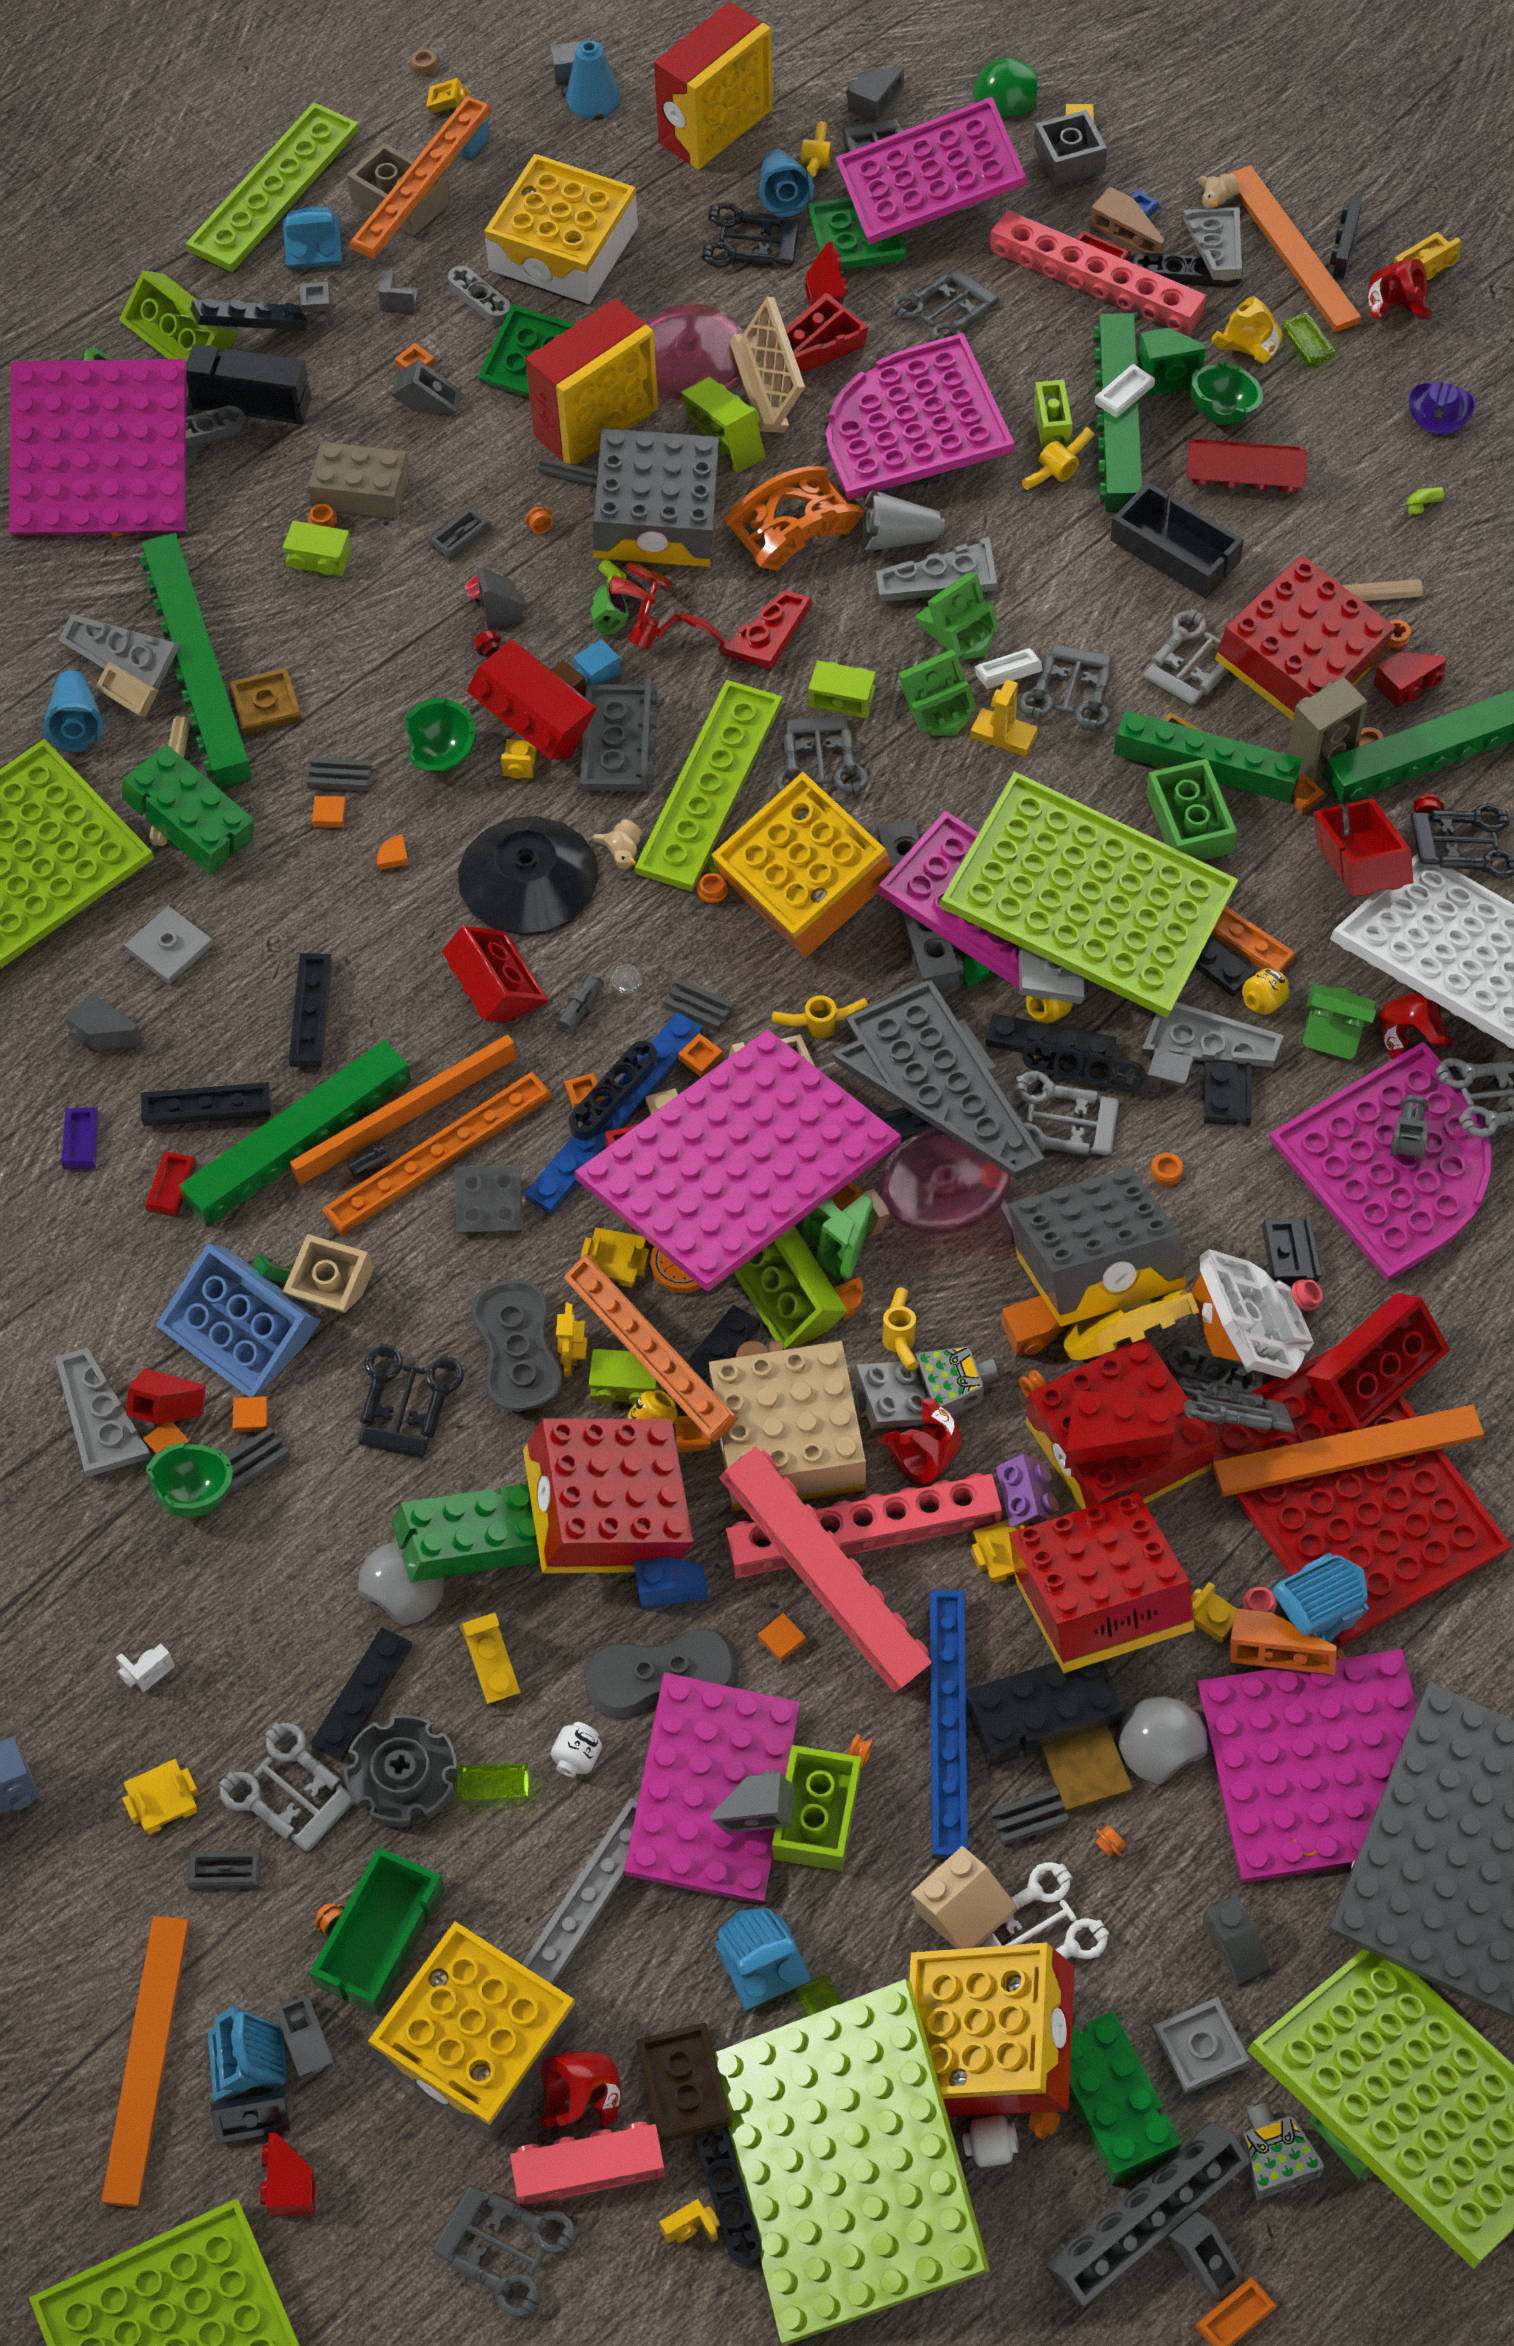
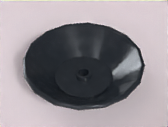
(532, 894)

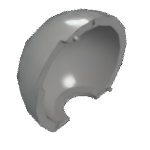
(386, 1583)
(1161, 1738)

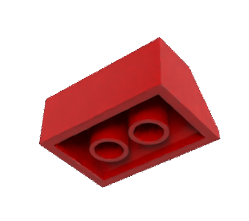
(493, 974)

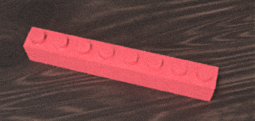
(826, 1569)

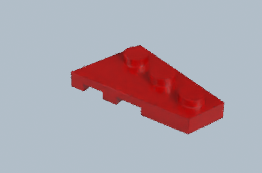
(769, 633)

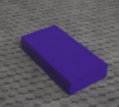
(80, 1138)

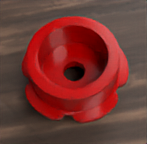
(487, 643)
(1426, 803)

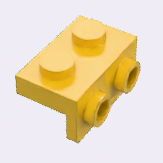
(1434, 253)

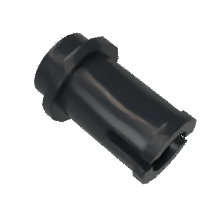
(369, 1162)

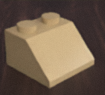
(329, 1274)
(963, 1901)

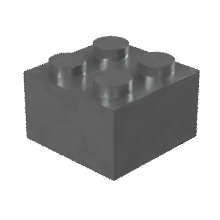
(1070, 147)

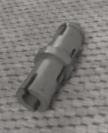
(579, 1003)

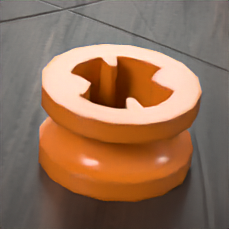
(1404, 630)
(1032, 1382)
(861, 1748)

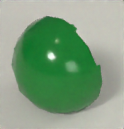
(1010, 84)
(1225, 393)
(440, 735)
(189, 1479)

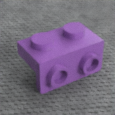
(1027, 1491)

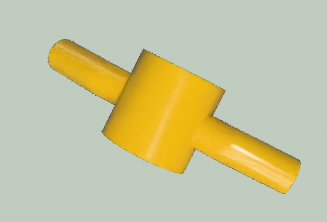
(817, 152)
(1059, 460)
(819, 1006)
(900, 1329)

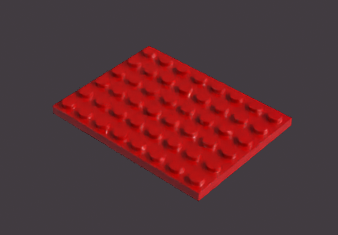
(1397, 1519)

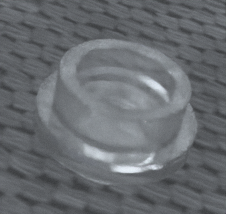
(626, 979)

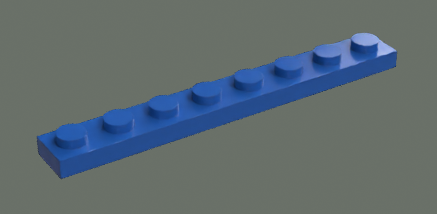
(559, 1176)
(948, 1723)

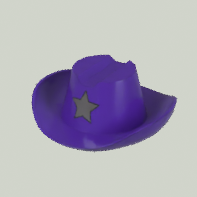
(1440, 406)

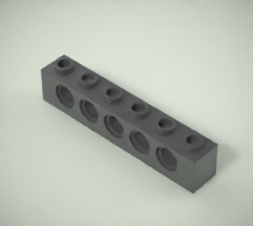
(943, 971)
(1147, 2213)

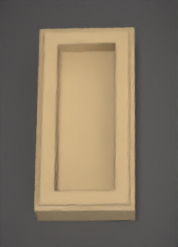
(126, 689)

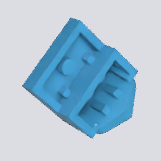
(312, 238)
(1324, 1596)
(760, 1956)
(245, 2054)

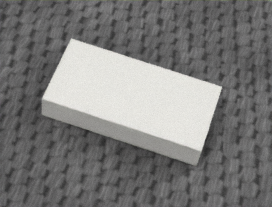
(1124, 391)
(1008, 667)

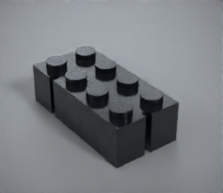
(253, 382)
(1183, 546)
(1041, 1708)

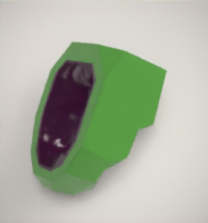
(608, 611)

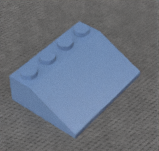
(237, 1320)

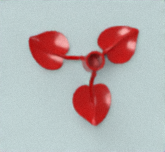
(646, 626)

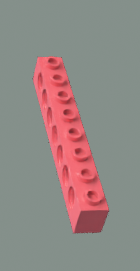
(1097, 272)
(883, 1531)

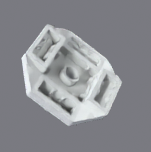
(1249, 1316)

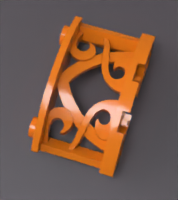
(832, 516)

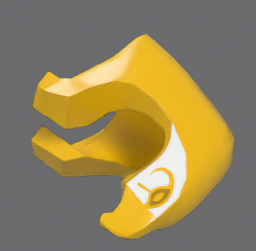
(1251, 331)

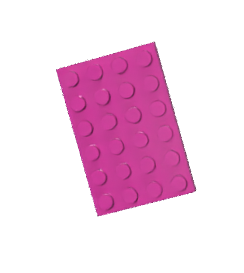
(931, 170)
(923, 878)
(697, 1754)

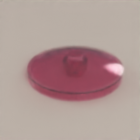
(692, 346)
(941, 1184)

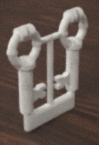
(1035, 1892)

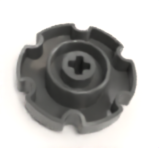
(418, 1789)

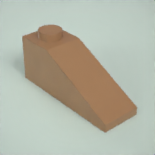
(1125, 222)

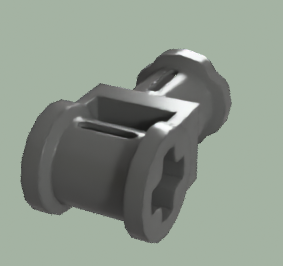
(1410, 1133)

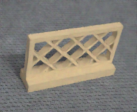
(757, 370)

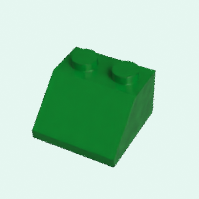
(1169, 359)

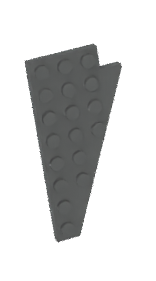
(928, 1065)

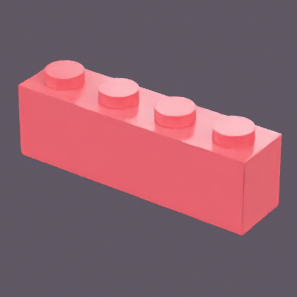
(587, 2164)

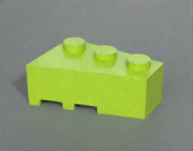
(725, 416)

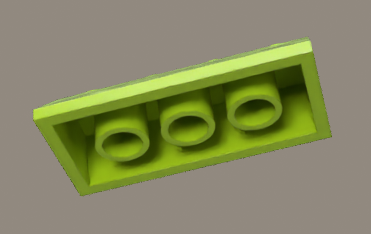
(163, 318)
(791, 1291)

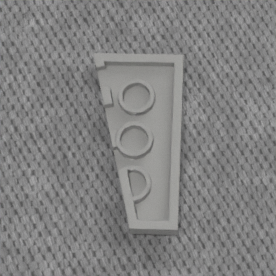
(1217, 239)
(937, 573)
(132, 651)
(1212, 1038)
(98, 1419)

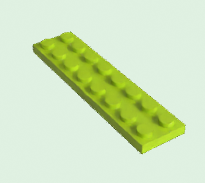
(272, 187)
(708, 785)

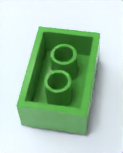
(1191, 810)

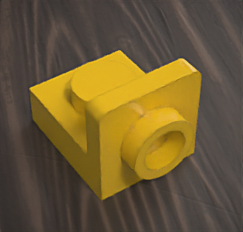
(446, 95)
(518, 759)
(1212, 1612)
(683, 2223)

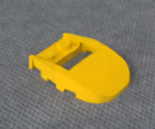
(1102, 1332)

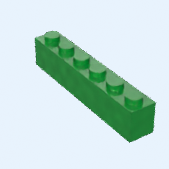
(1231, 761)

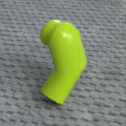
(1421, 496)
(609, 570)

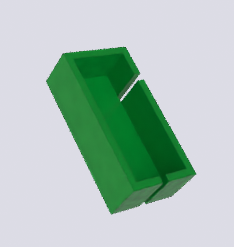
(187, 809)
(466, 1532)
(377, 1931)
(1117, 2101)

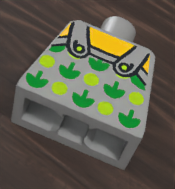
(954, 1377)
(1278, 2153)

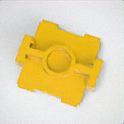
(618, 1255)
(571, 1339)
(994, 1550)
(160, 1796)

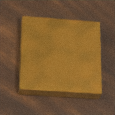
(265, 701)
(1086, 1769)

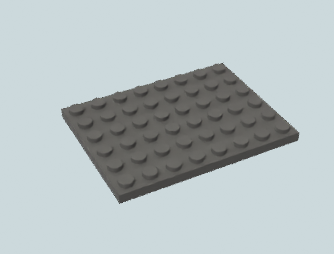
(1440, 1855)

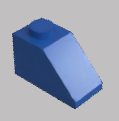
(669, 1581)

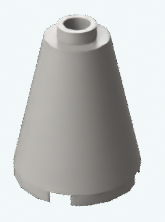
(898, 523)

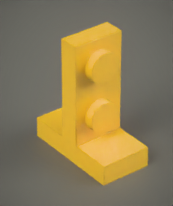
(1001, 727)
(490, 1658)

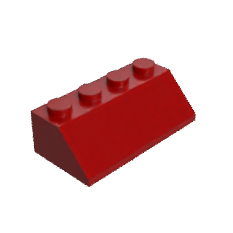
(1246, 463)
(532, 700)
(1378, 1361)

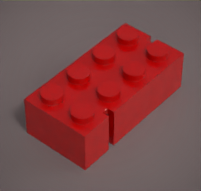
(1373, 852)

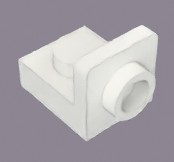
(148, 1670)

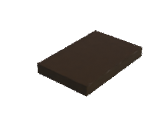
(683, 2083)

